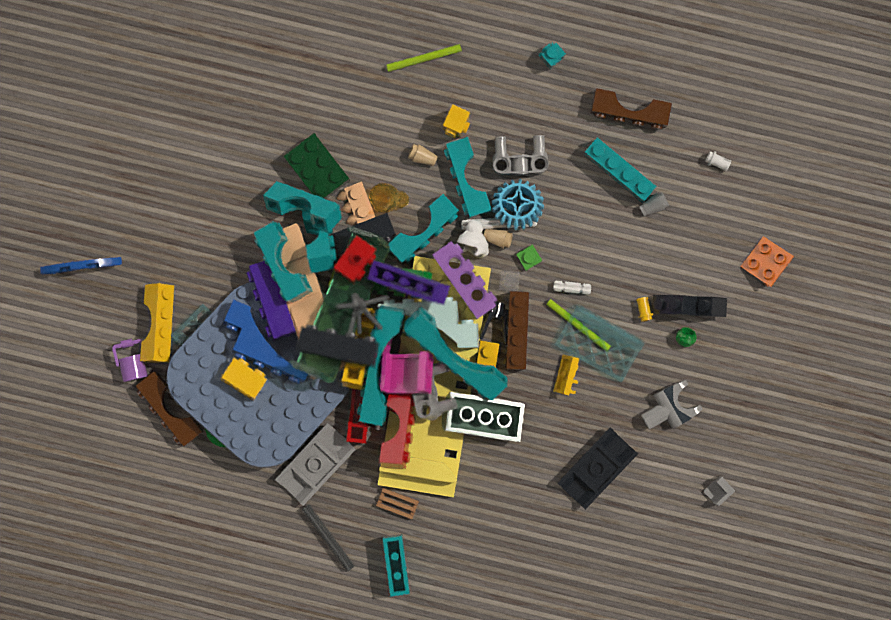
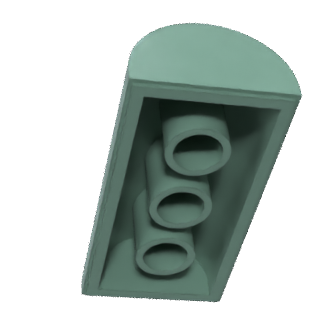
(484, 417)

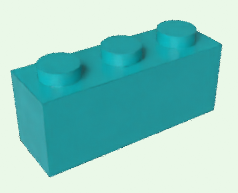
(396, 565)

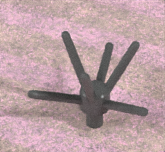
(359, 307)

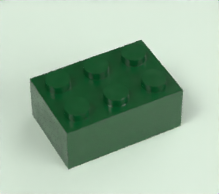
(317, 167)

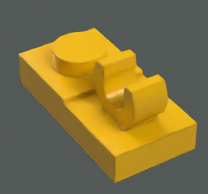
(566, 375)

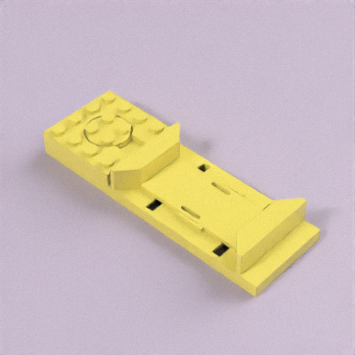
(428, 467)

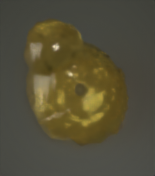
(379, 194)

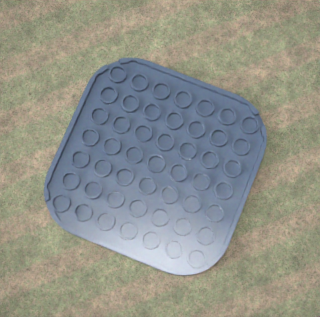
(258, 430)

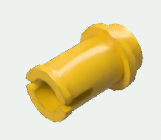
(644, 309)

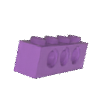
(443, 257)

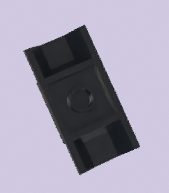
(597, 468)

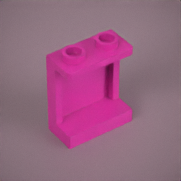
(406, 373)

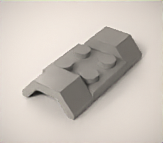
(315, 464)

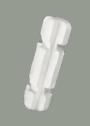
(572, 287)

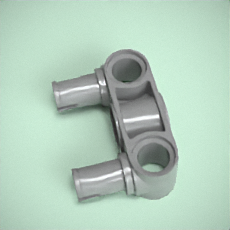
(520, 164)
(423, 401)

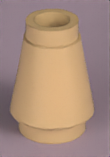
(422, 155)
(500, 238)

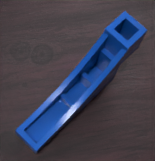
(254, 347)

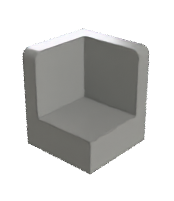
(719, 491)

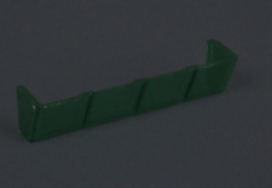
(339, 318)

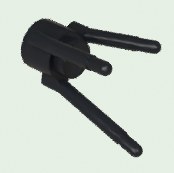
(496, 313)

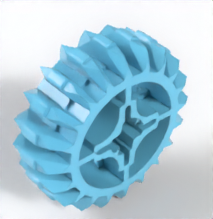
(525, 204)

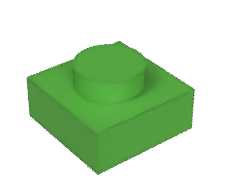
(529, 257)

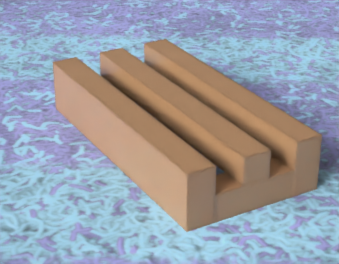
(412, 509)

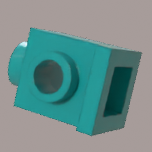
(552, 54)

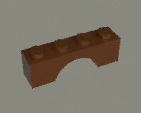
(655, 114)
(517, 330)
(153, 390)

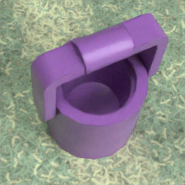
(130, 366)

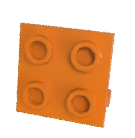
(767, 261)

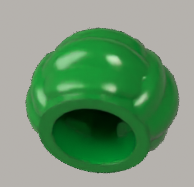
(686, 337)

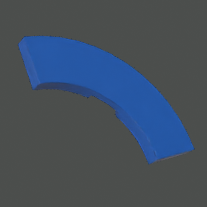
(77, 265)

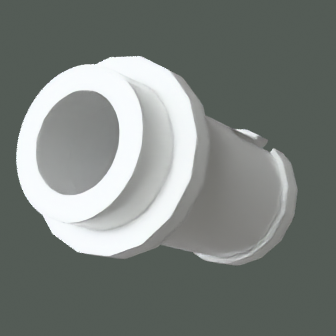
(718, 161)

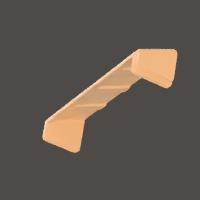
(295, 260)

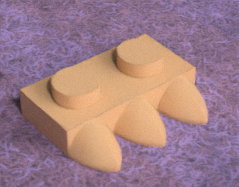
(357, 204)

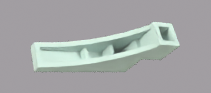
(446, 318)

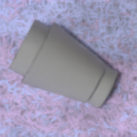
(654, 204)

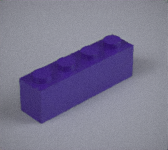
(408, 282)
(273, 306)

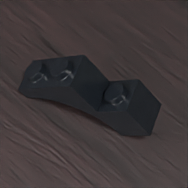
(689, 305)

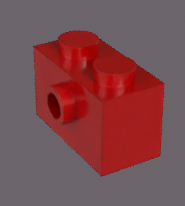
(355, 260)

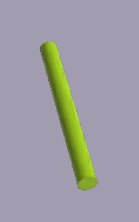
(424, 57)
(576, 323)

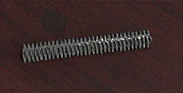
(323, 531)

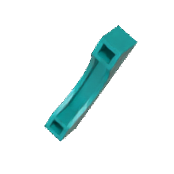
(484, 378)
(374, 404)

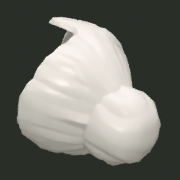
(474, 239)

